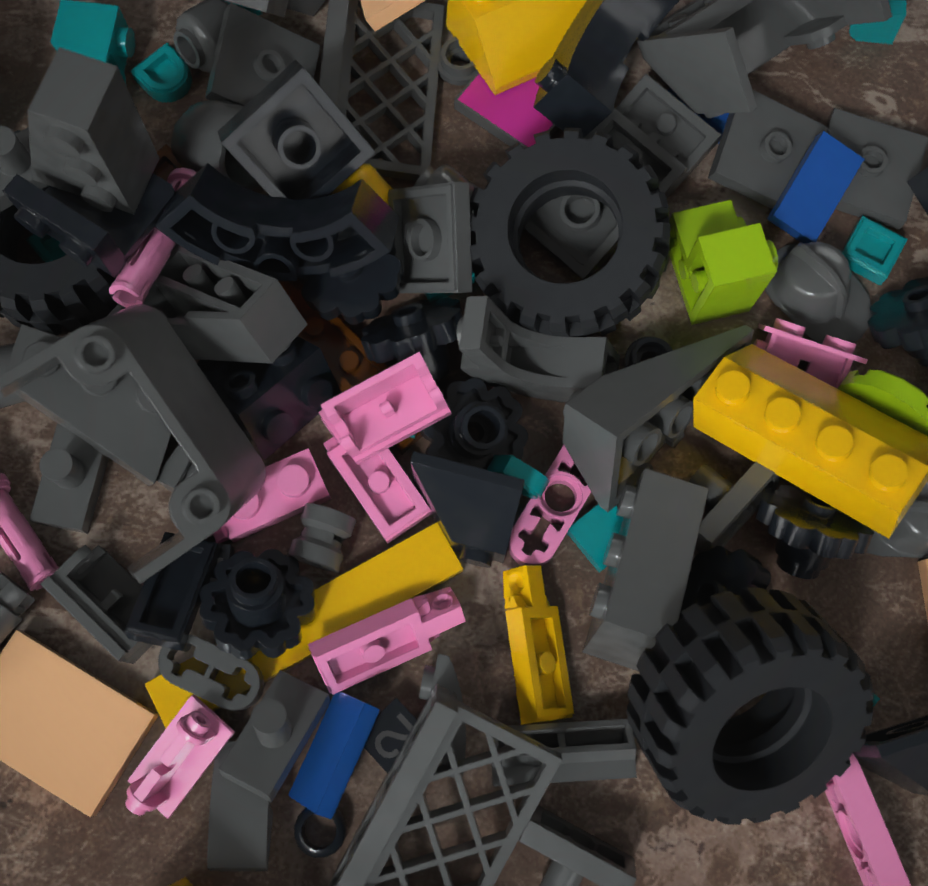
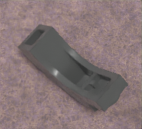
(528, 360)

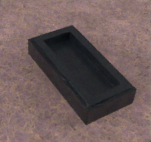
(172, 598)

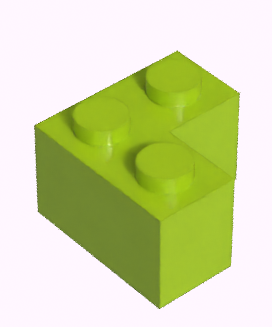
(719, 261)

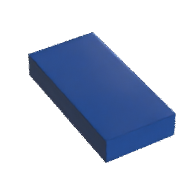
(815, 188)
(333, 754)

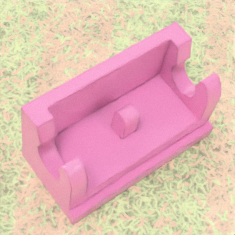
(386, 408)

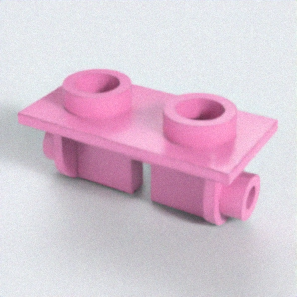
(827, 361)
(177, 759)

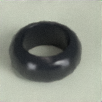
(315, 851)

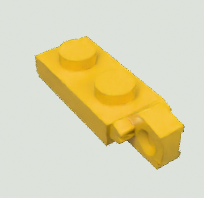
(536, 647)

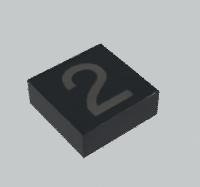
(389, 733)

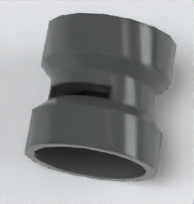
(322, 537)

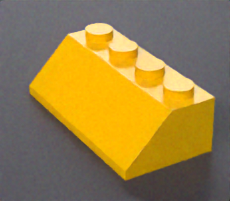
(510, 37)
(814, 436)

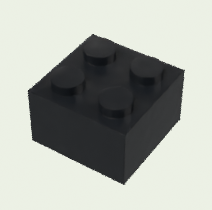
(295, 138)

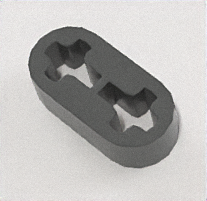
(205, 684)

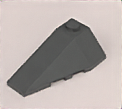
(636, 410)

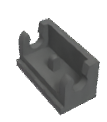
(99, 598)

